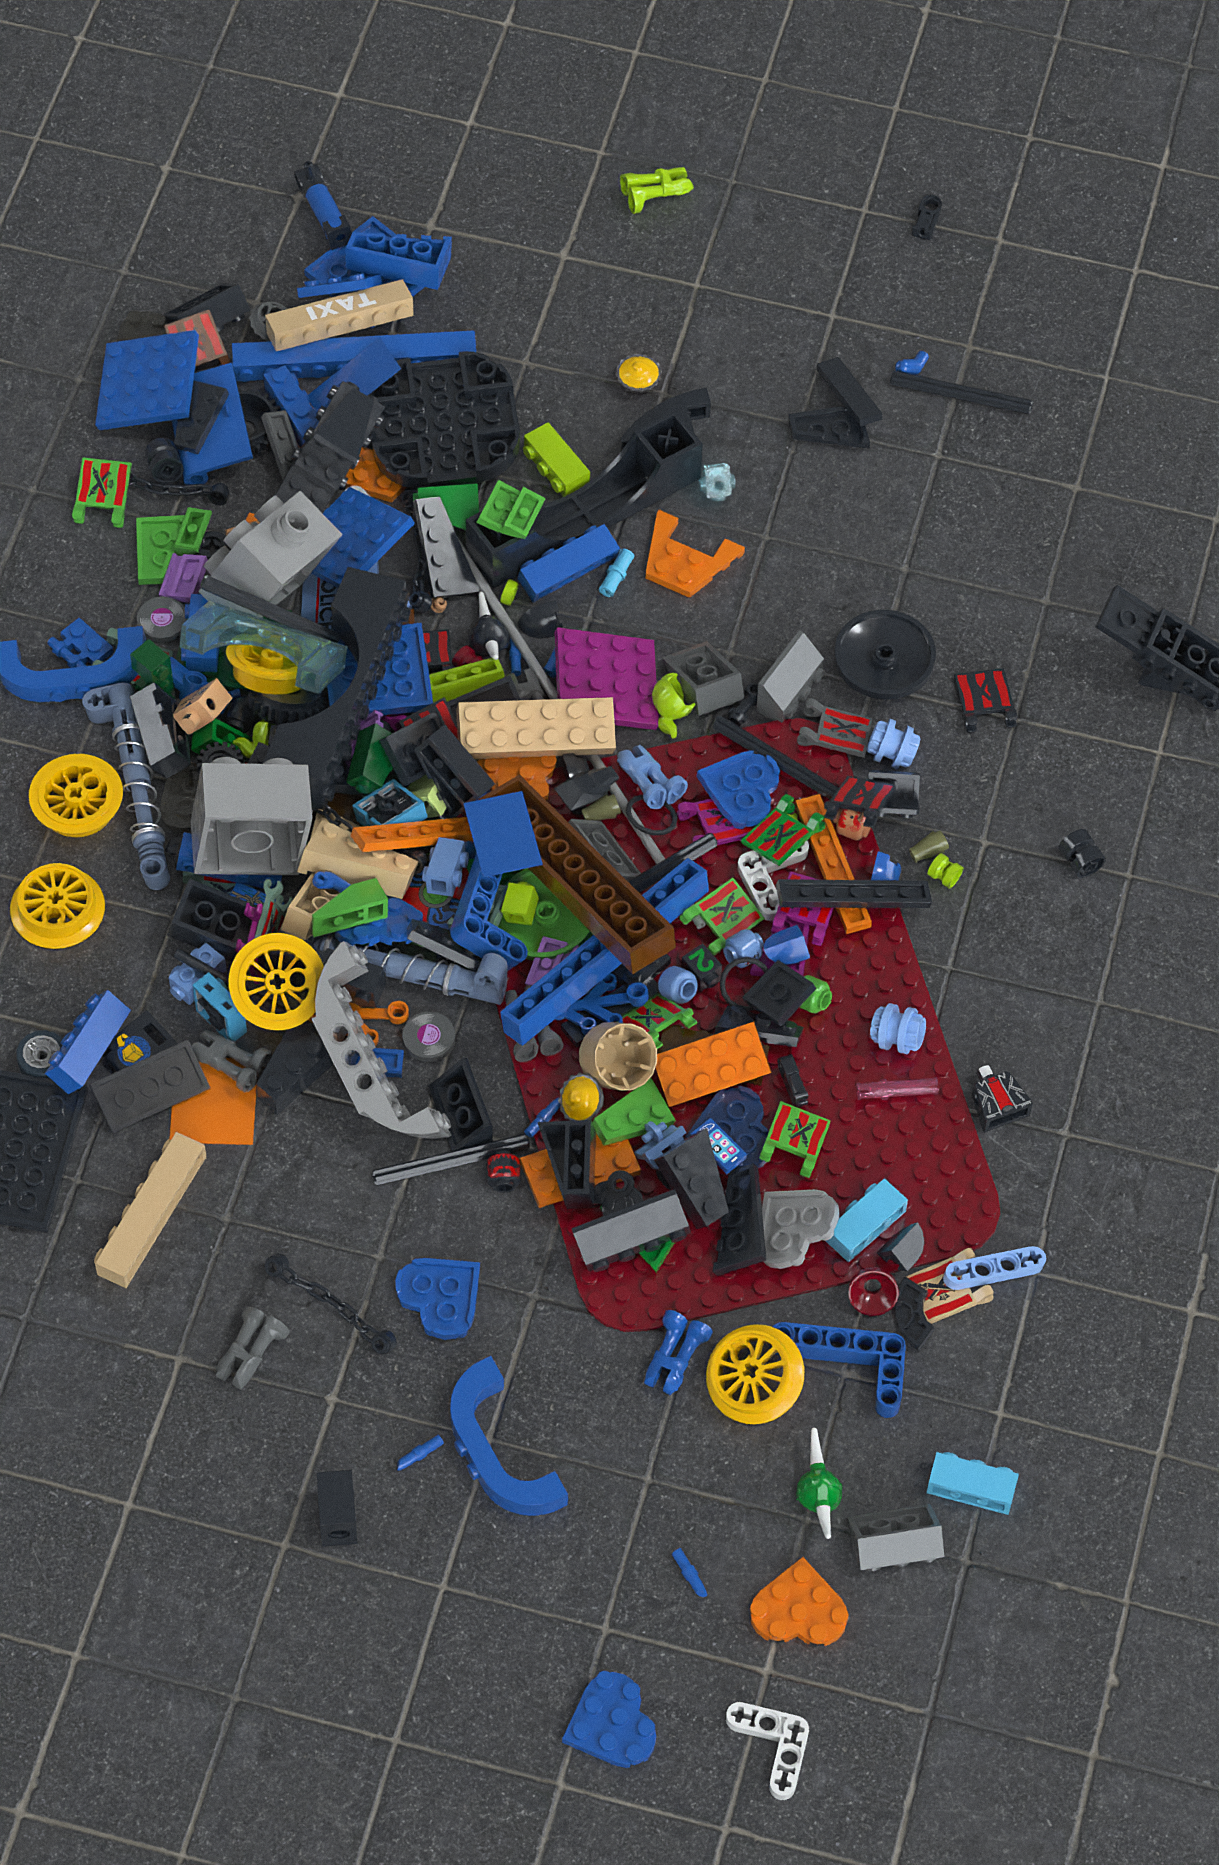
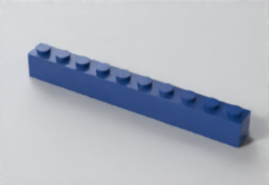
(330, 354)
(593, 960)

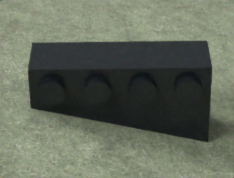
(364, 990)

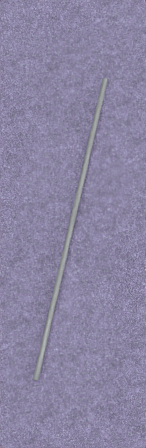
(552, 694)

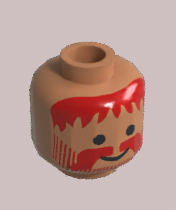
(851, 824)

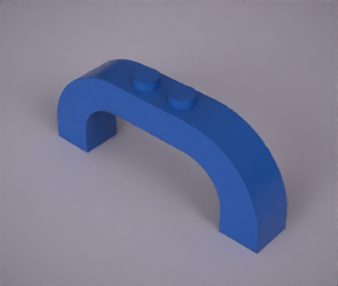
(68, 682)
(513, 1495)

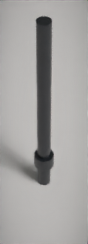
(205, 968)

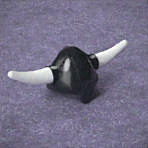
(488, 634)

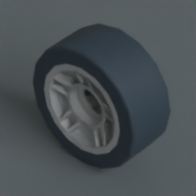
(32, 1047)

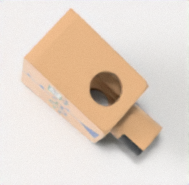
(194, 712)

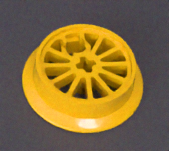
(262, 669)
(76, 797)
(62, 933)
(246, 957)
(790, 1382)

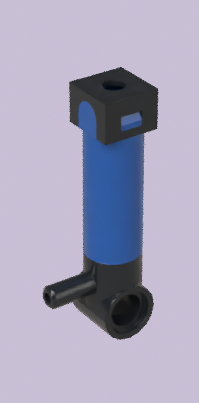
(334, 225)

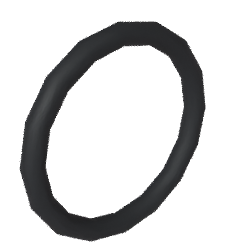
(646, 830)
(726, 971)

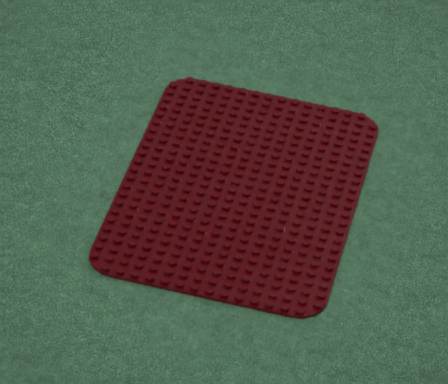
(914, 1141)

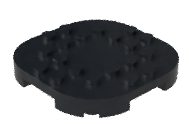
(446, 422)

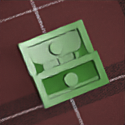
(511, 510)

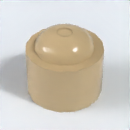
(618, 1055)

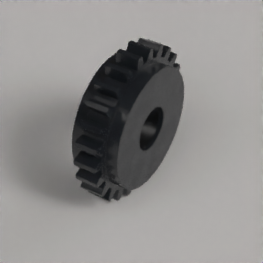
(253, 408)
(287, 707)

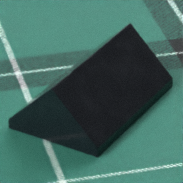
(462, 1103)

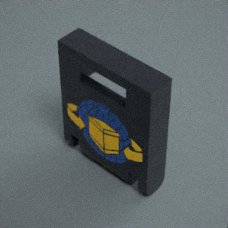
(135, 1044)

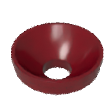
(873, 1302)

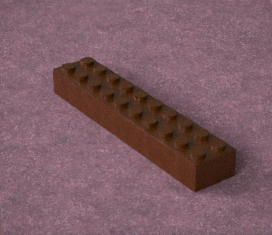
(592, 885)

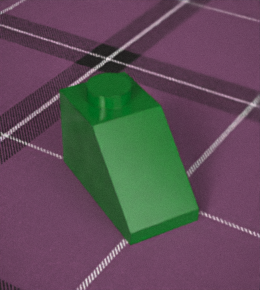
(216, 732)

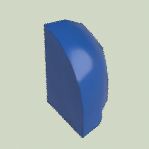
(885, 869)
(787, 946)

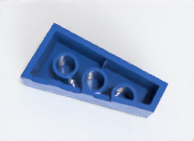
(399, 257)

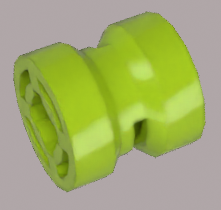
(945, 870)

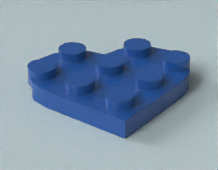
(741, 787)
(383, 930)
(441, 1293)
(610, 1722)

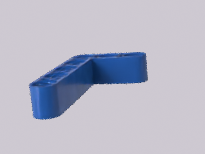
(471, 925)
(851, 1353)

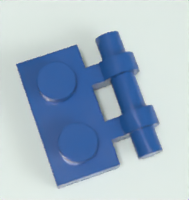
(83, 640)

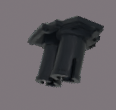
(586, 787)

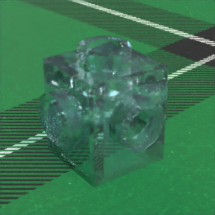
(712, 474)

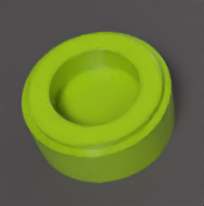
(509, 592)

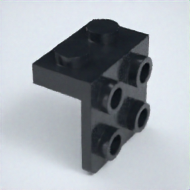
(905, 798)

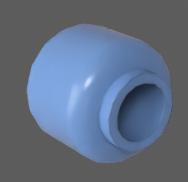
(743, 944)
(677, 984)

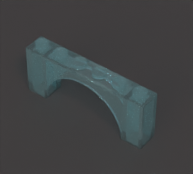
(219, 625)

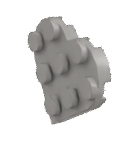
(794, 1222)

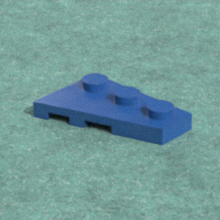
(337, 285)

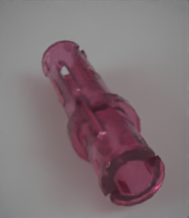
(896, 1088)

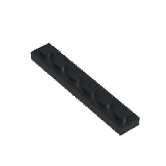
(853, 893)

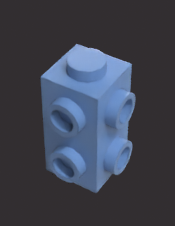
(445, 866)
(183, 976)

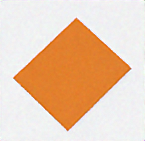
(217, 1114)

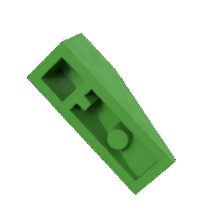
(352, 907)

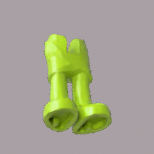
(671, 182)

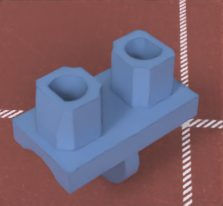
(657, 1139)

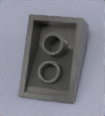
(705, 677)

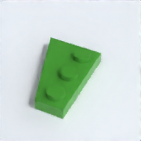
(156, 546)
(631, 1113)

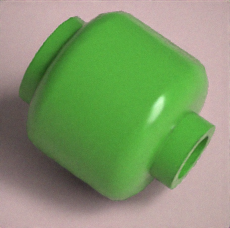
(820, 998)

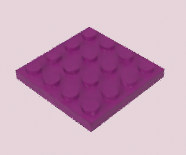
(608, 667)

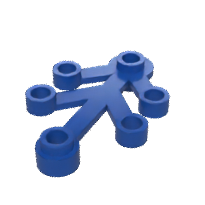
(593, 1002)

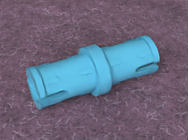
(616, 572)

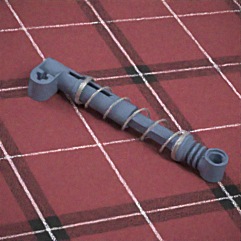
(134, 765)
(486, 984)

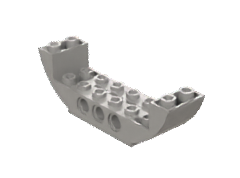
(334, 1021)

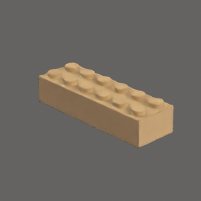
(537, 727)

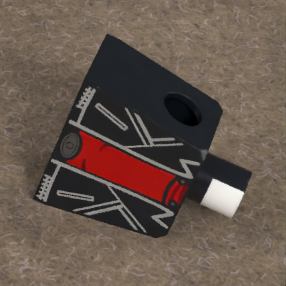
(999, 1099)

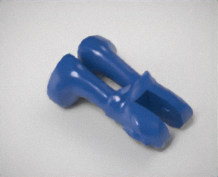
(675, 1327)

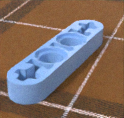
(996, 1272)

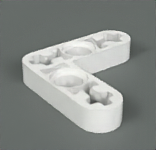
(760, 874)
(780, 1734)

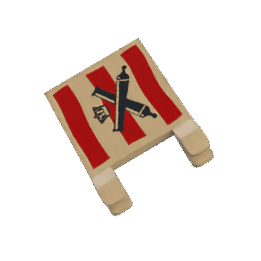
(941, 1299)

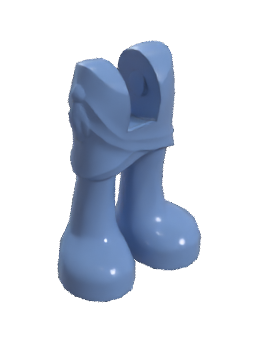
(640, 765)

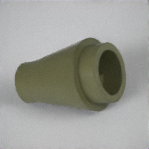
(602, 809)
(929, 846)

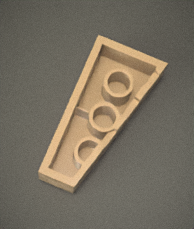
(336, 852)
(307, 901)

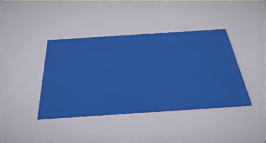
(366, 371)
(502, 834)

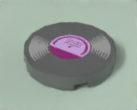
(161, 619)
(428, 1036)

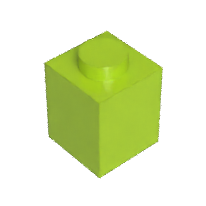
(520, 903)

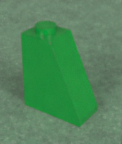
(458, 500)

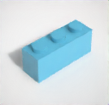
(867, 1219)
(972, 1482)

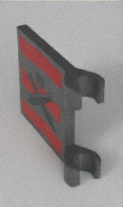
(836, 729)

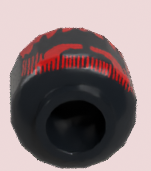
(503, 1171)

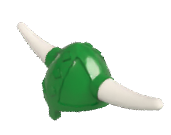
(819, 1488)

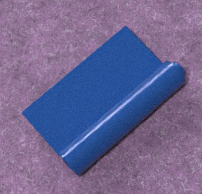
(228, 438)

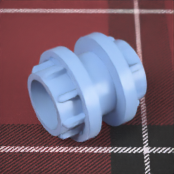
(893, 744)
(897, 1028)

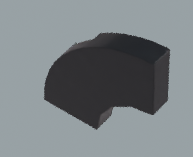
(911, 1314)

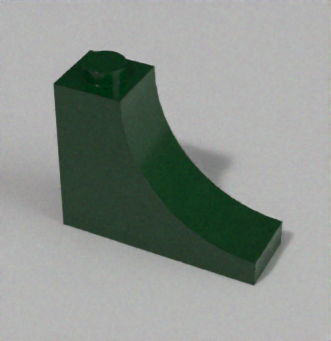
(369, 762)

